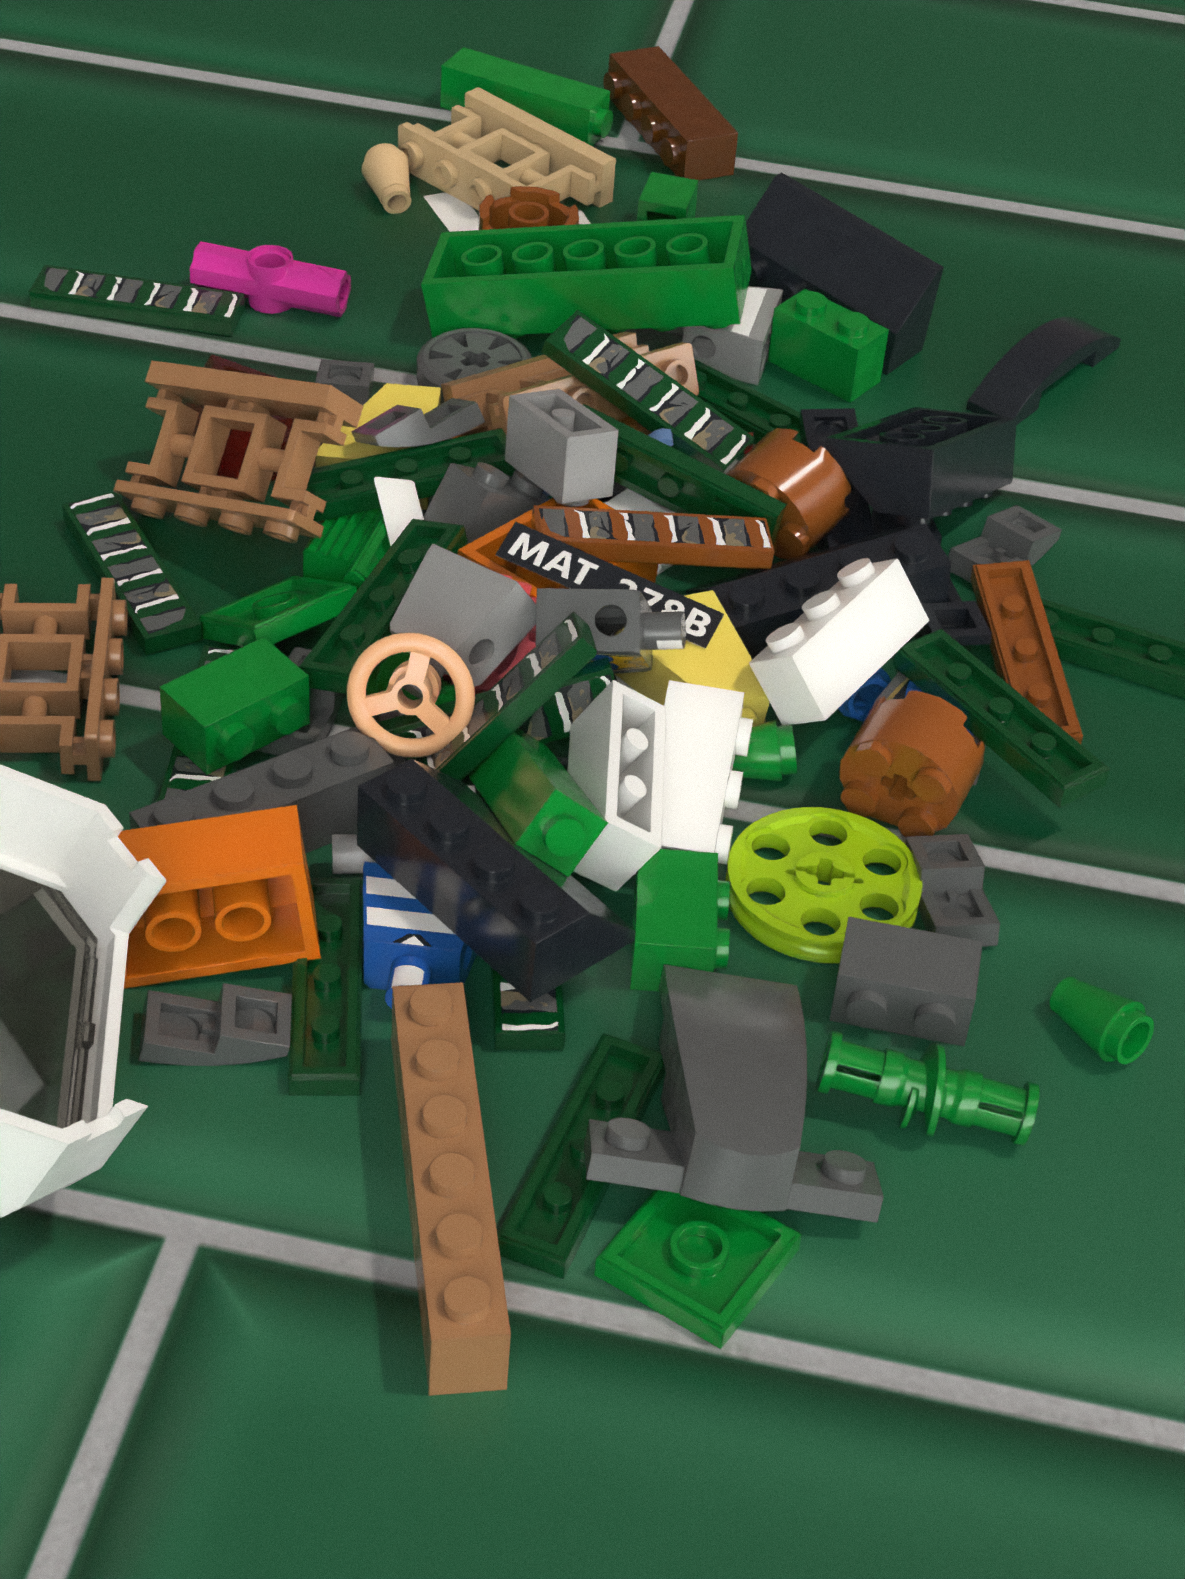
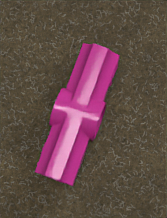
(271, 278)

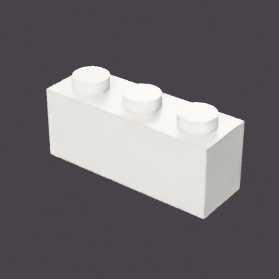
(838, 641)
(700, 751)
(620, 768)

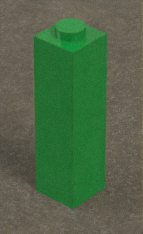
(557, 100)
(538, 802)

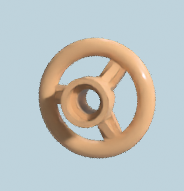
(418, 673)

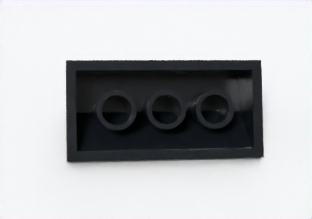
(818, 246)
(926, 461)
(774, 597)
(480, 884)

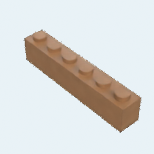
(449, 1192)

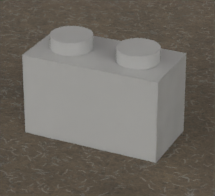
(561, 446)

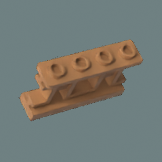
(540, 373)
(240, 404)
(53, 637)

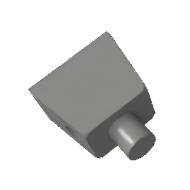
(467, 609)

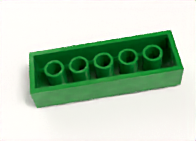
(611, 272)

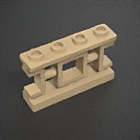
(490, 130)

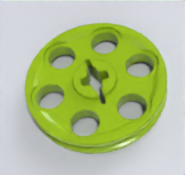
(807, 862)

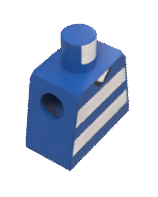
(405, 940)

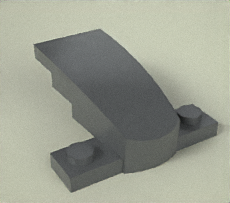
(732, 1108)

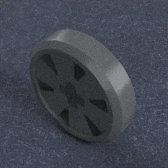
(465, 353)

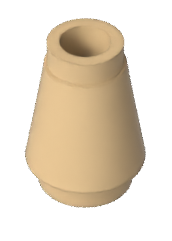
(388, 176)

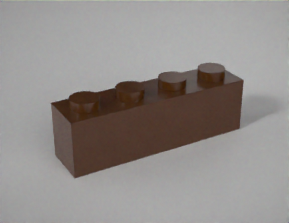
(671, 114)

